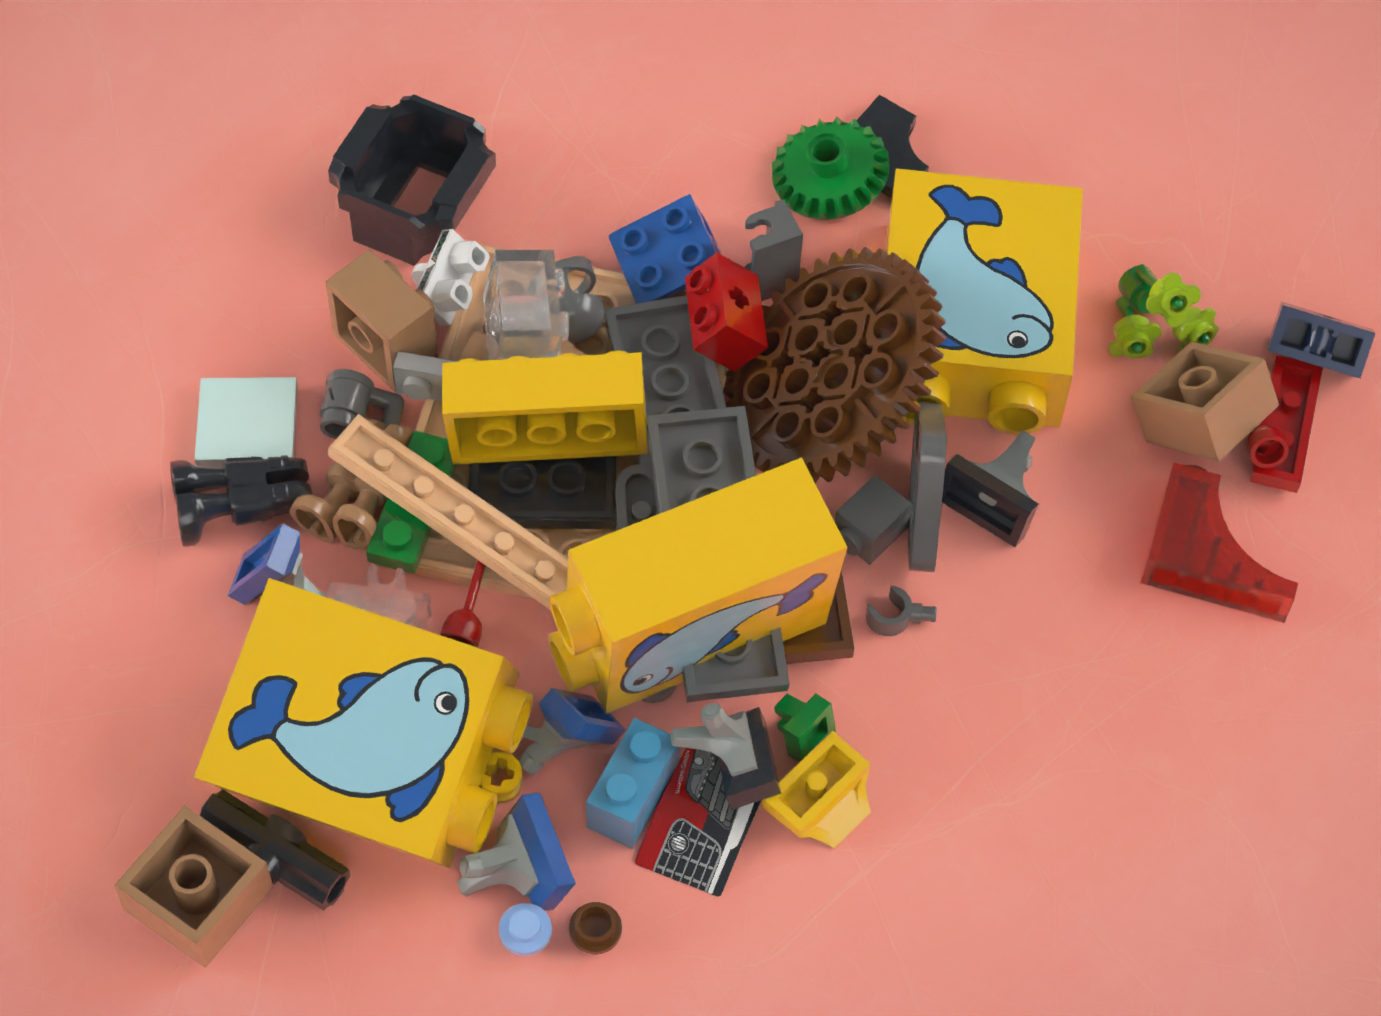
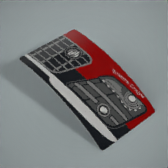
(694, 827)

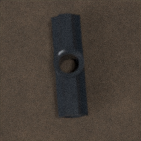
(280, 845)

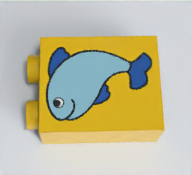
(1006, 286)
(696, 585)
(365, 724)

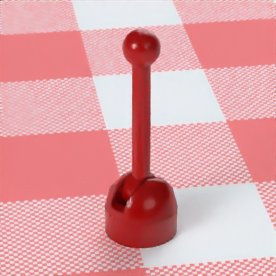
(1272, 446)
(463, 623)

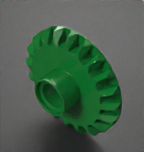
(834, 188)

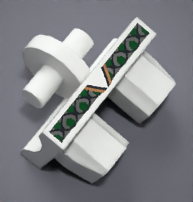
(449, 273)

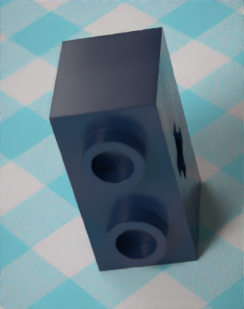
(1321, 340)

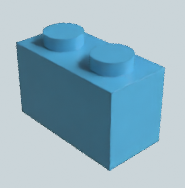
(632, 783)

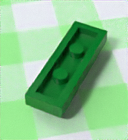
(399, 534)

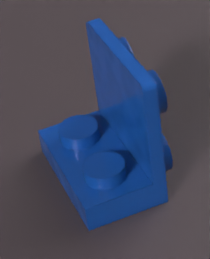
(663, 249)

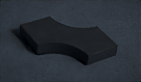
(894, 127)

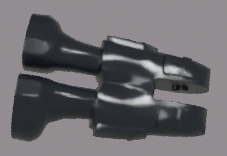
(254, 489)

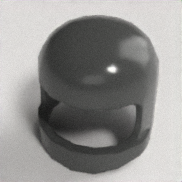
(583, 309)

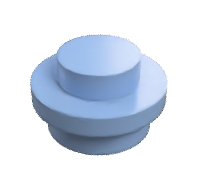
(525, 929)

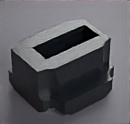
(384, 156)

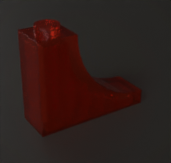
(1200, 557)

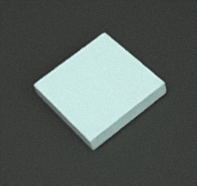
(245, 419)

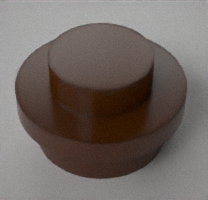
(595, 928)

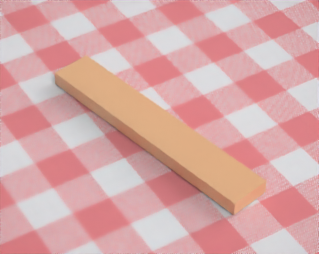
(451, 509)

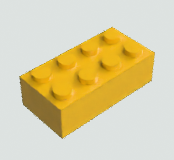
(544, 407)

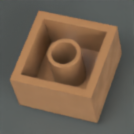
(380, 314)
(1205, 401)
(194, 886)

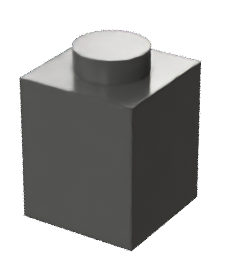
(873, 519)

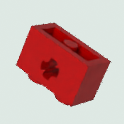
(725, 312)

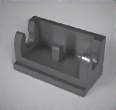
(778, 252)

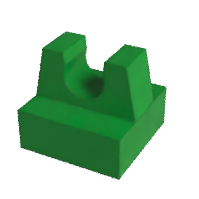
(804, 723)

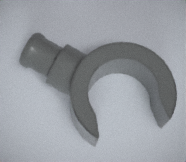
(910, 613)

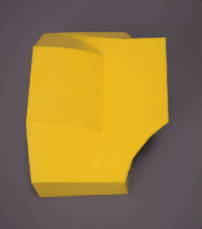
(824, 793)

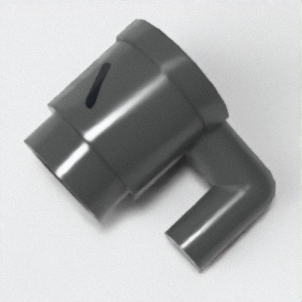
(351, 394)

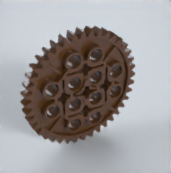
(840, 363)

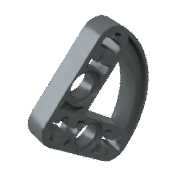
(926, 486)

